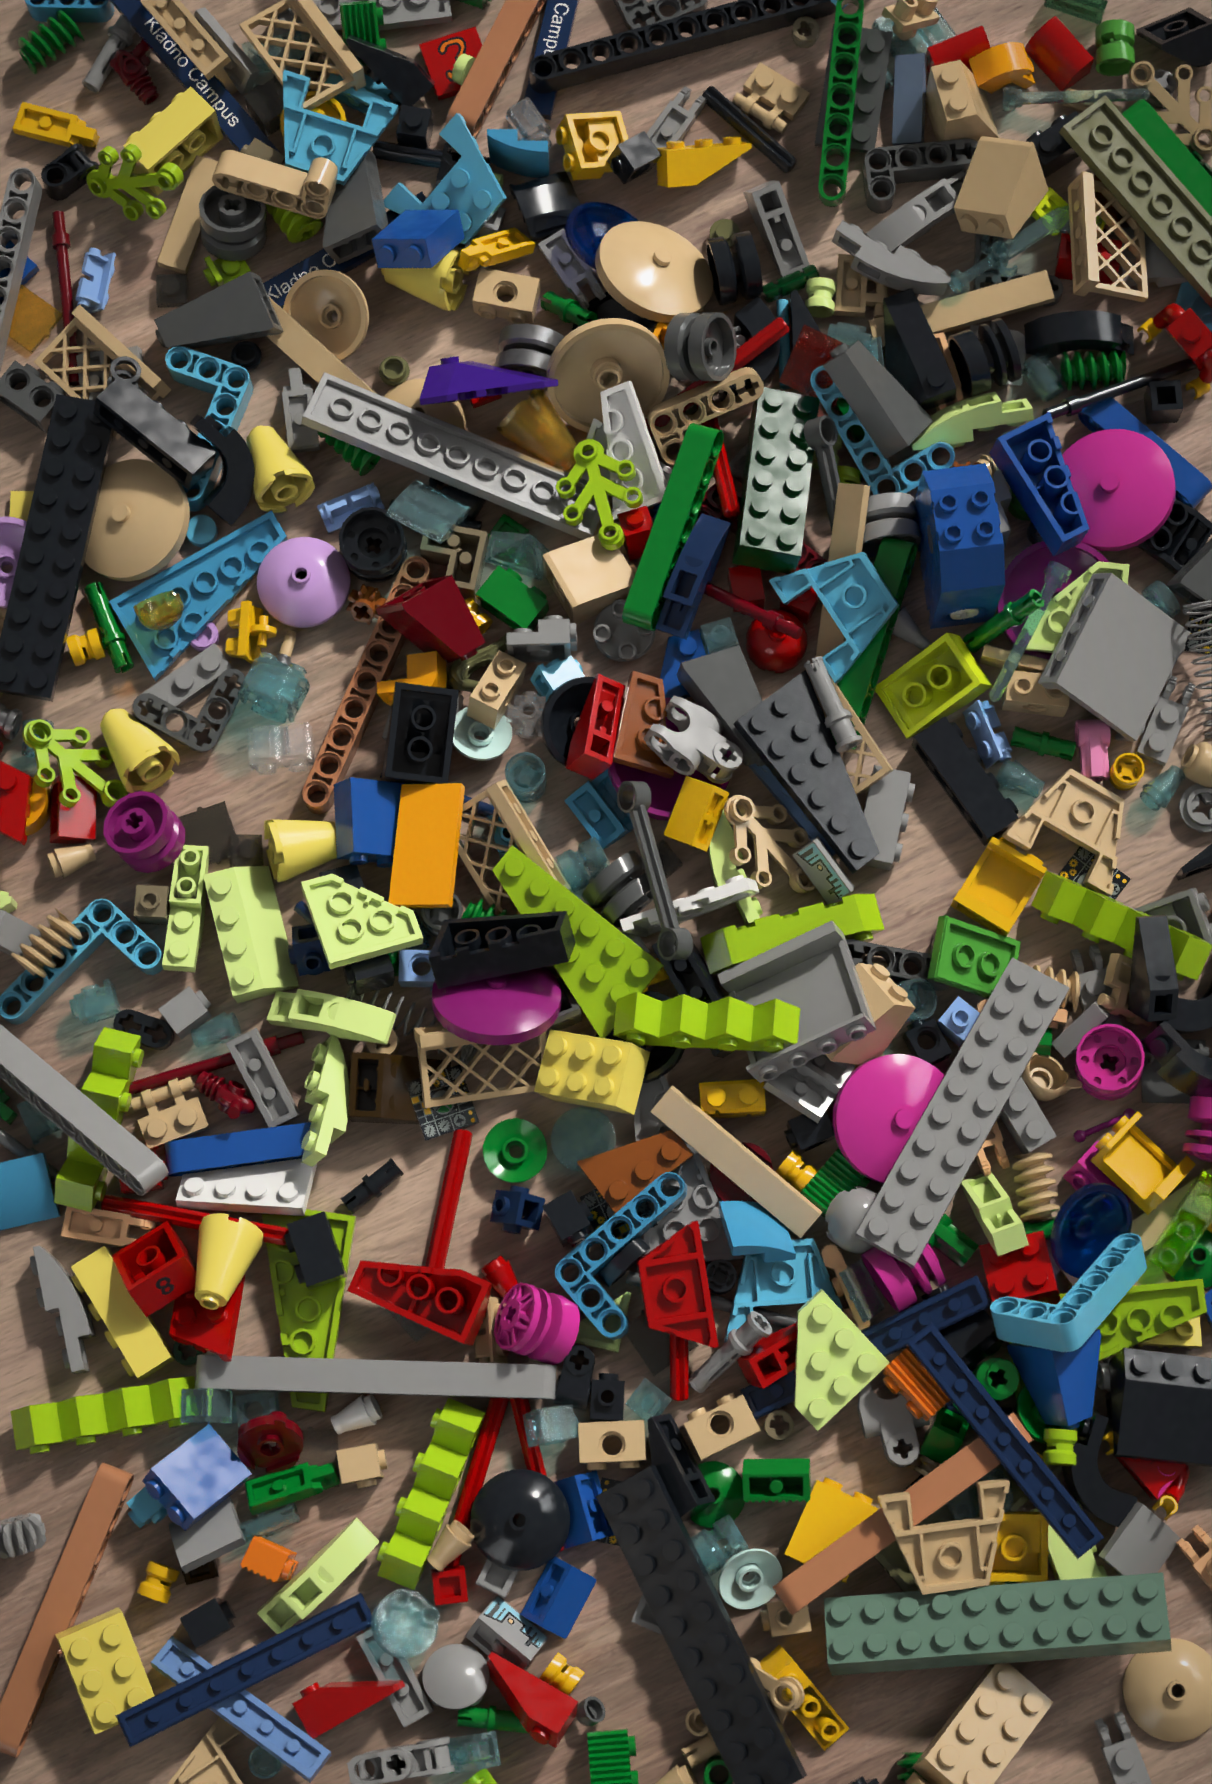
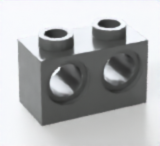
(26, 400)

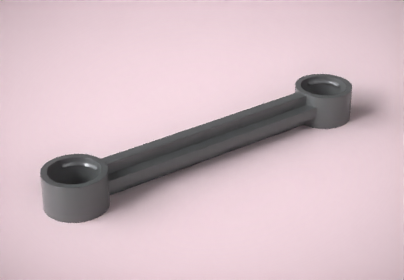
(821, 436)
(635, 799)

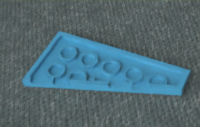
(206, 586)

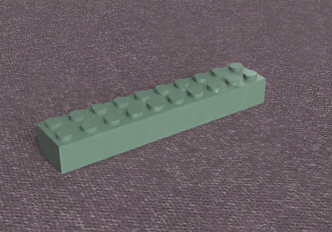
(997, 1624)

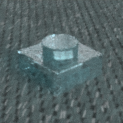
(648, 1400)

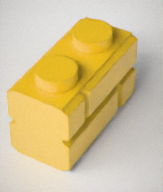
(732, 1098)

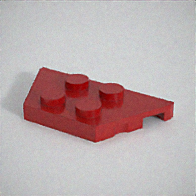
(14, 802)
(678, 1288)
(205, 1327)

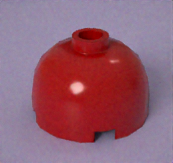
(775, 649)

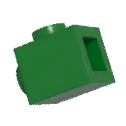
(944, 1436)

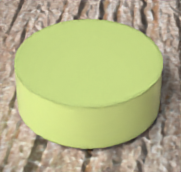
(461, 68)

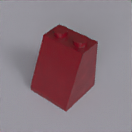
(435, 619)

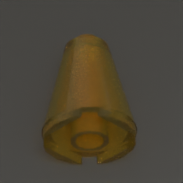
(540, 430)

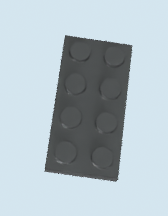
(869, 91)

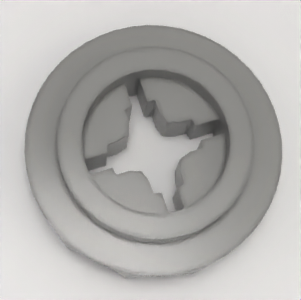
(1190, 801)

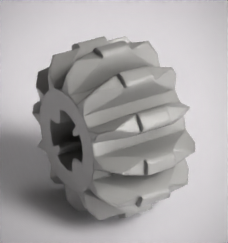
(21, 1535)

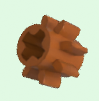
(364, 603)

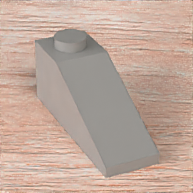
(777, 227)

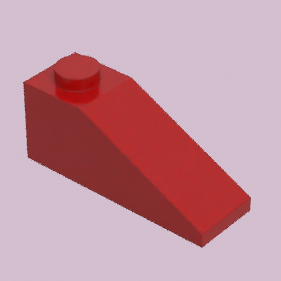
(597, 729)
(771, 1357)
(336, 1702)
(538, 1706)

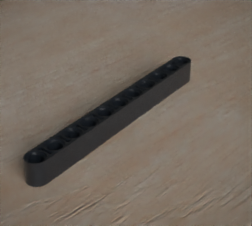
(674, 44)

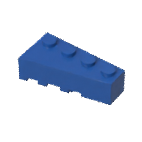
(1042, 482)

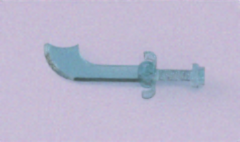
(1001, 252)

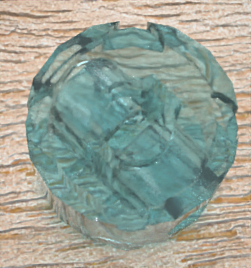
(274, 688)

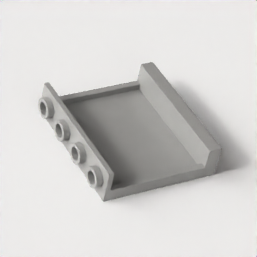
(1115, 655)
(819, 979)

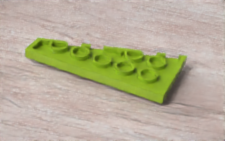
(603, 959)
(1146, 1314)
(308, 1317)

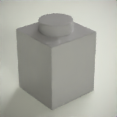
(186, 1011)

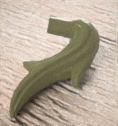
(460, 670)

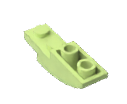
(981, 412)
(724, 869)
(186, 909)
(331, 1014)
(329, 1094)
(319, 1578)

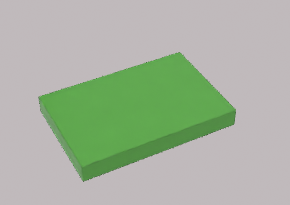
(970, 956)

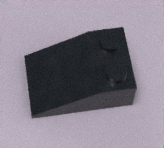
(420, 734)

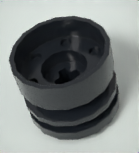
(984, 357)
(368, 528)

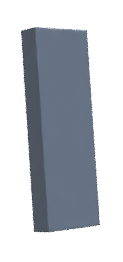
(909, 99)

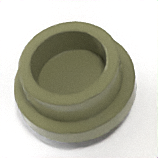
(724, 228)
(394, 370)

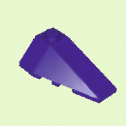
(472, 380)

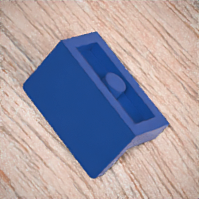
(586, 1515)
(558, 1597)

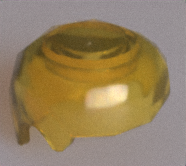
(160, 610)

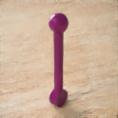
(1080, 1135)

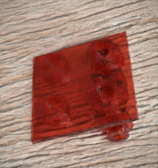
(809, 352)

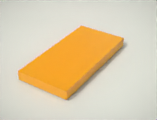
(426, 845)

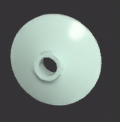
(495, 740)
(754, 1588)

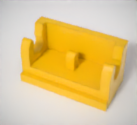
(696, 813)

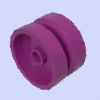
(144, 831)

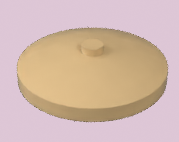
(653, 271)
(602, 357)
(137, 521)

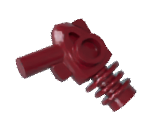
(134, 72)
(230, 1096)

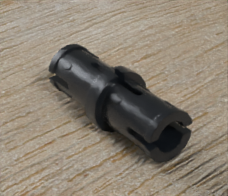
(371, 1186)

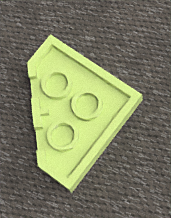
(1063, 605)
(357, 922)
(830, 1360)

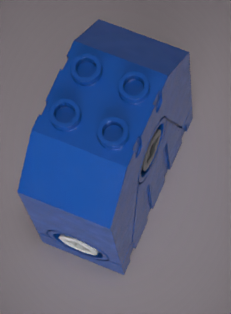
(960, 545)

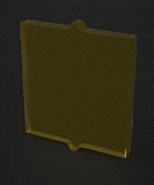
(32, 320)

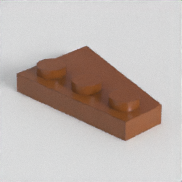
(641, 708)
(632, 1167)

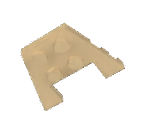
(1082, 814)
(950, 1552)
(207, 1761)

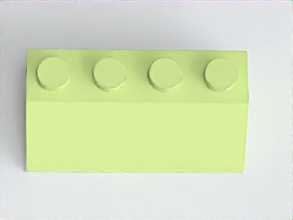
(250, 932)

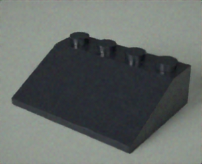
(1162, 1406)

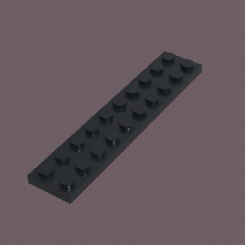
(53, 549)
(699, 1632)

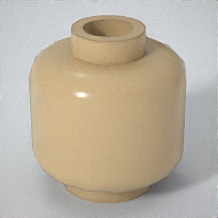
(1198, 764)

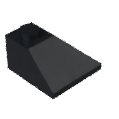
(1183, 36)

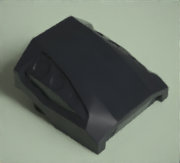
(545, 204)
(1179, 537)

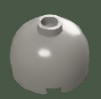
(845, 1217)

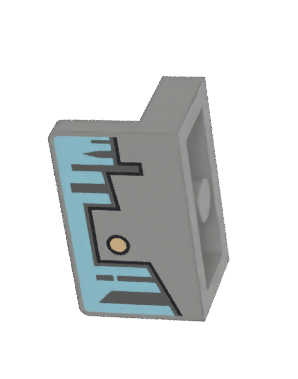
(823, 871)
(506, 1633)

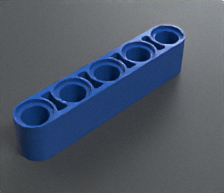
(1190, 482)
(235, 1149)

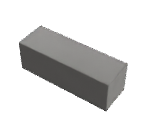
(1069, 1039)

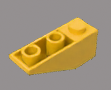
(694, 163)
(815, 1712)

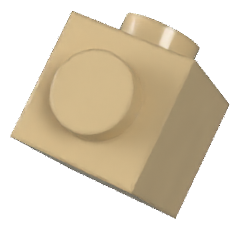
(361, 1465)
(781, 1622)

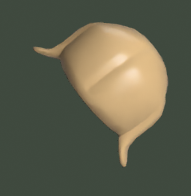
(1047, 1078)

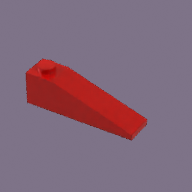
(434, 1297)

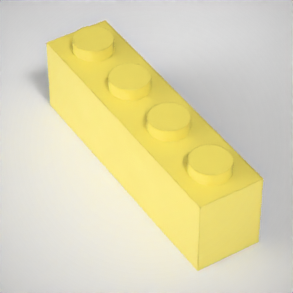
(127, 1325)

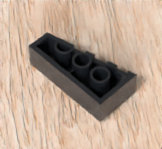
(499, 946)

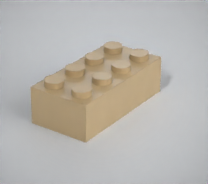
(984, 1729)

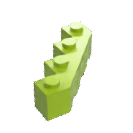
(1113, 921)
(729, 946)
(696, 1024)
(113, 1069)
(99, 1415)
(432, 1491)

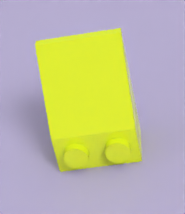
(932, 685)

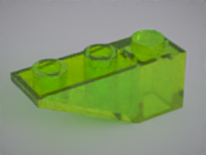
(1184, 1226)

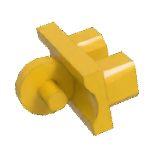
(252, 632)

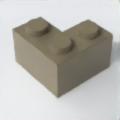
(462, 555)

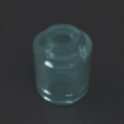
(848, 332)
(1042, 377)

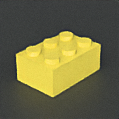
(176, 135)
(592, 1071)
(104, 1668)

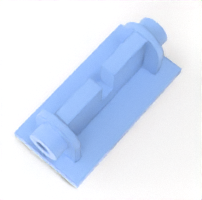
(93, 293)
(340, 508)
(981, 721)

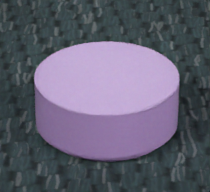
(206, 638)

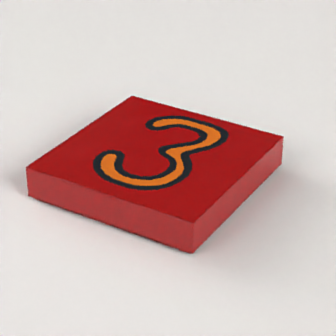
(441, 56)

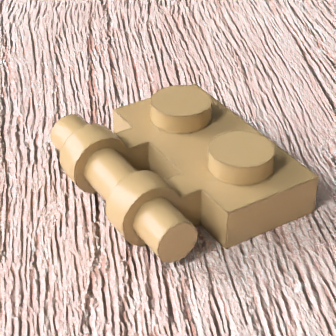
(774, 91)
(852, 293)
(1118, 978)
(174, 1122)

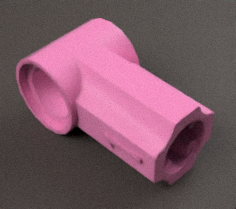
(1093, 744)

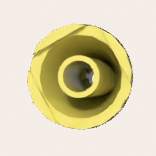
(435, 285)
(278, 472)
(138, 753)
(298, 846)
(223, 1257)

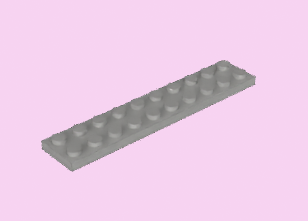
(445, 453)
(962, 1112)

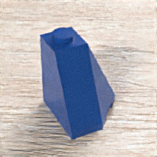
(1060, 1381)

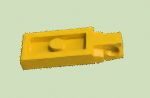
(53, 126)
(495, 249)

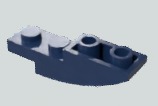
(690, 575)

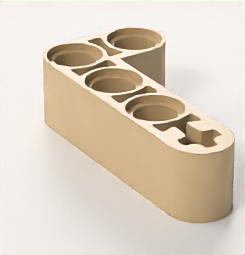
(278, 184)
(707, 408)

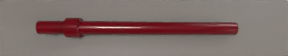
(61, 244)
(769, 619)
(272, 1043)

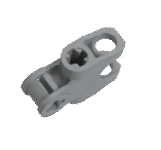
(697, 744)
(891, 1422)
(422, 1759)

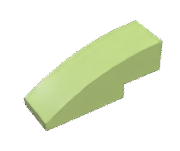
(995, 1213)

